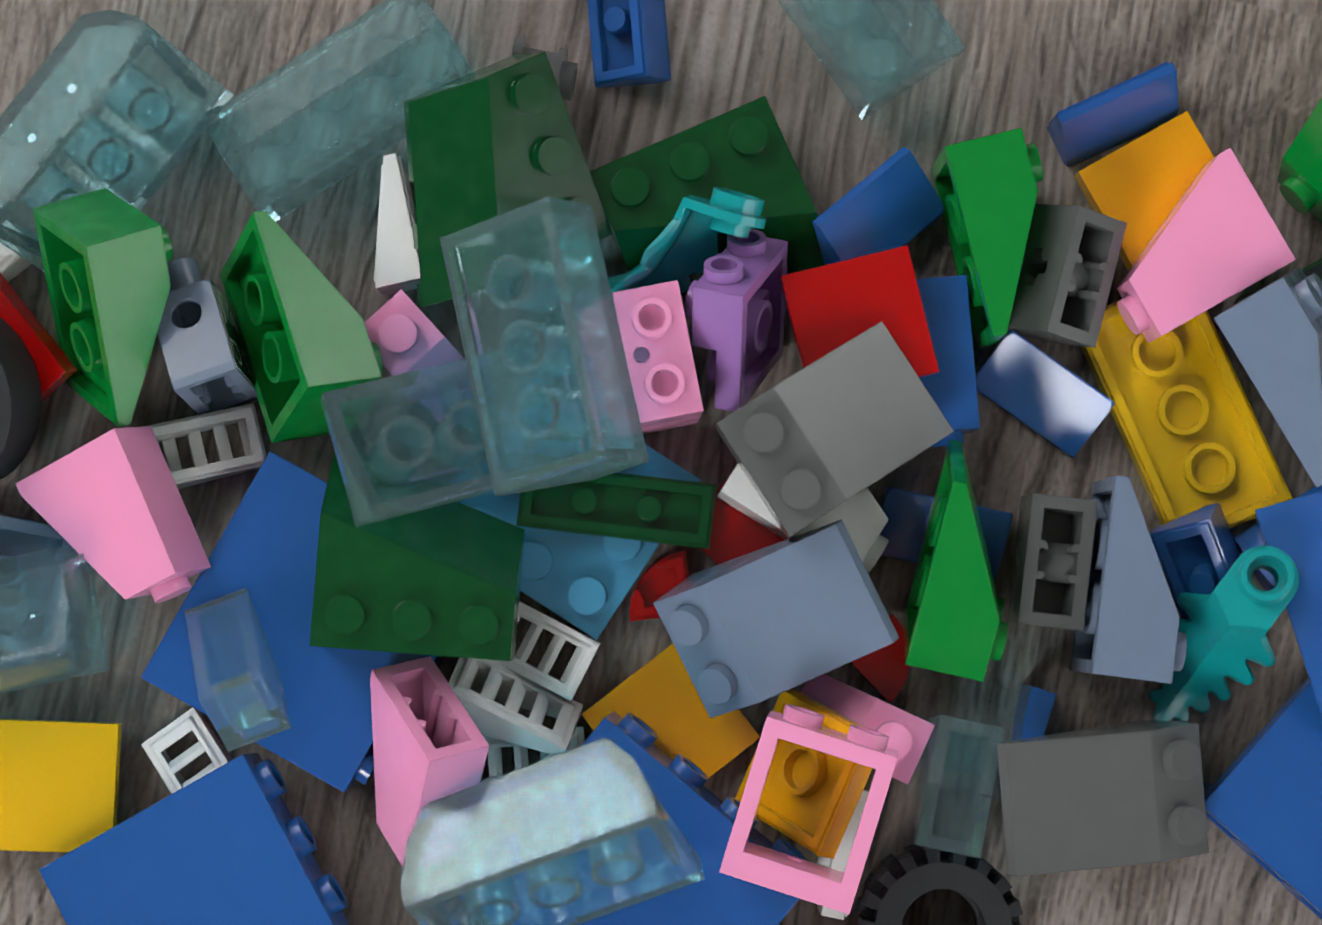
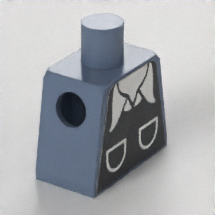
(202, 343)

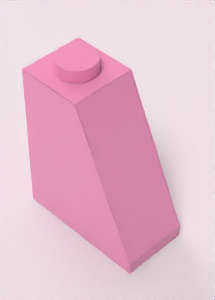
(1203, 252)
(122, 513)
(420, 745)

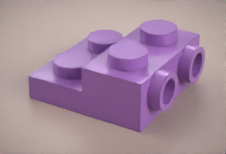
(740, 315)

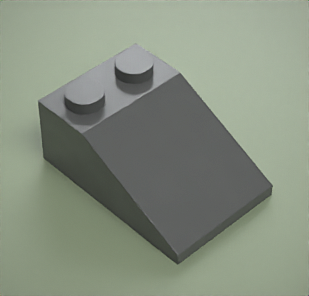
(833, 429)
(1103, 797)

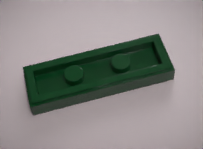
(625, 509)

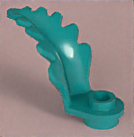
(693, 238)
(1226, 633)

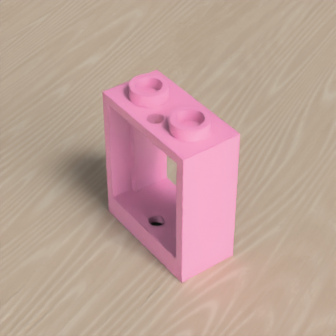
(658, 337)
(790, 873)

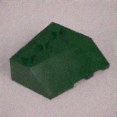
(487, 150)
(732, 152)
(416, 581)

